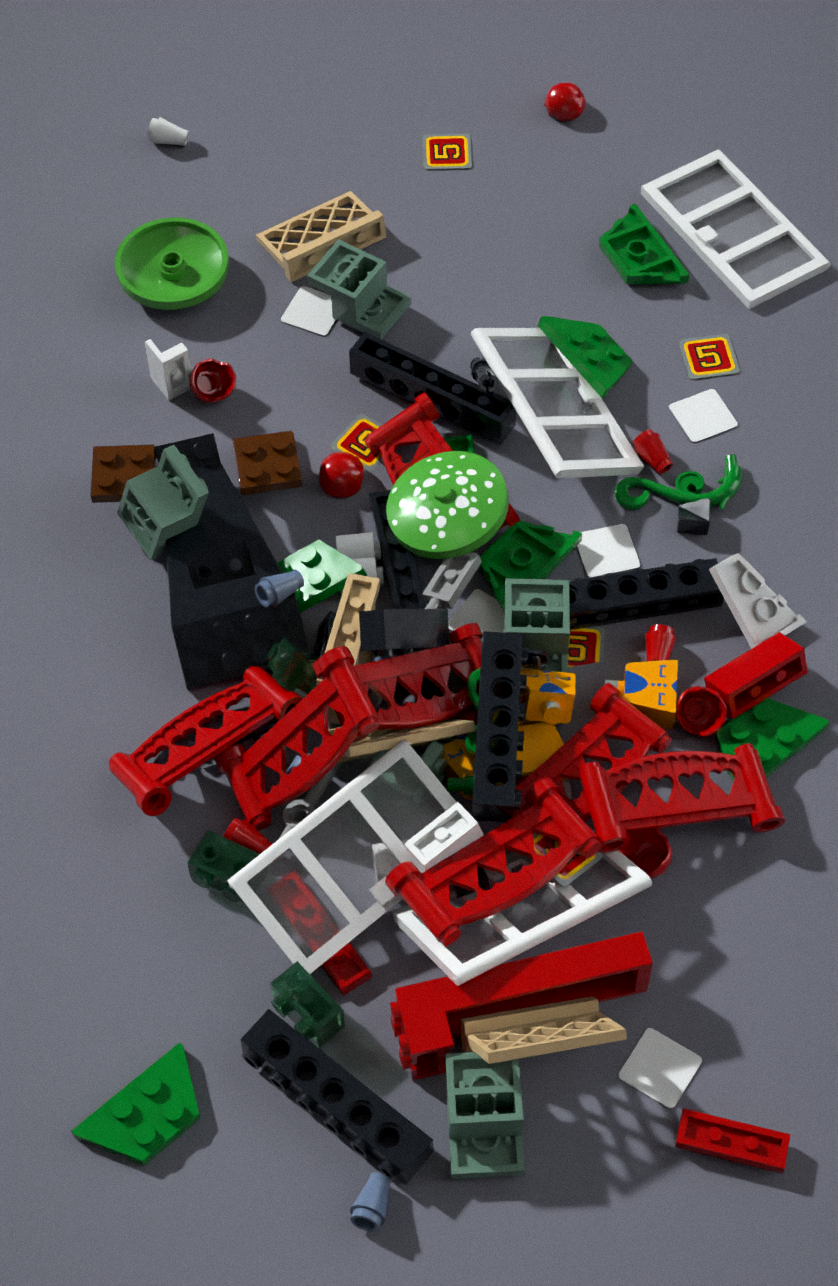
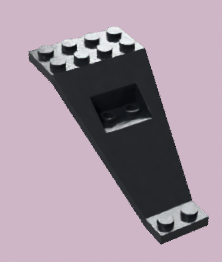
(218, 618)

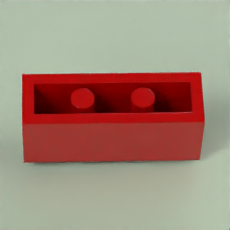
(758, 673)

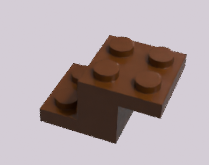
(267, 462)
(115, 466)

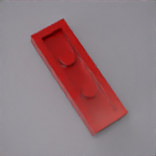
(732, 1140)

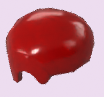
(565, 101)
(212, 380)
(341, 474)
(700, 711)
(649, 851)

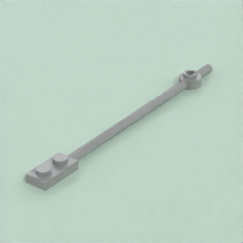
(441, 591)

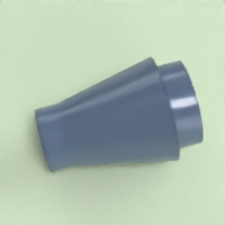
(276, 588)
(371, 1204)

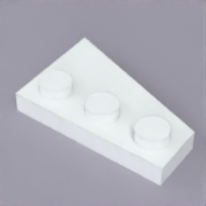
(752, 602)

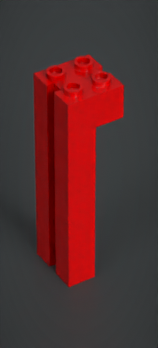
(431, 1011)

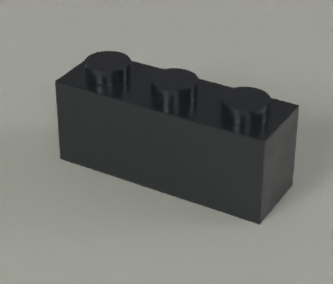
(403, 630)

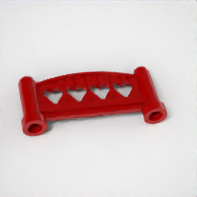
(409, 428)
(460, 656)
(614, 720)
(246, 769)
(150, 781)
(616, 816)
(429, 891)

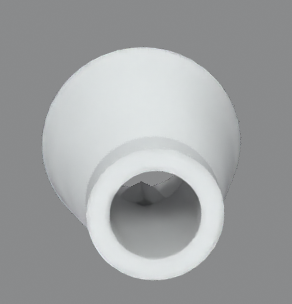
(165, 132)

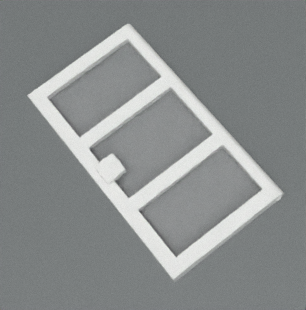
(734, 228)
(557, 405)
(331, 869)
(529, 922)

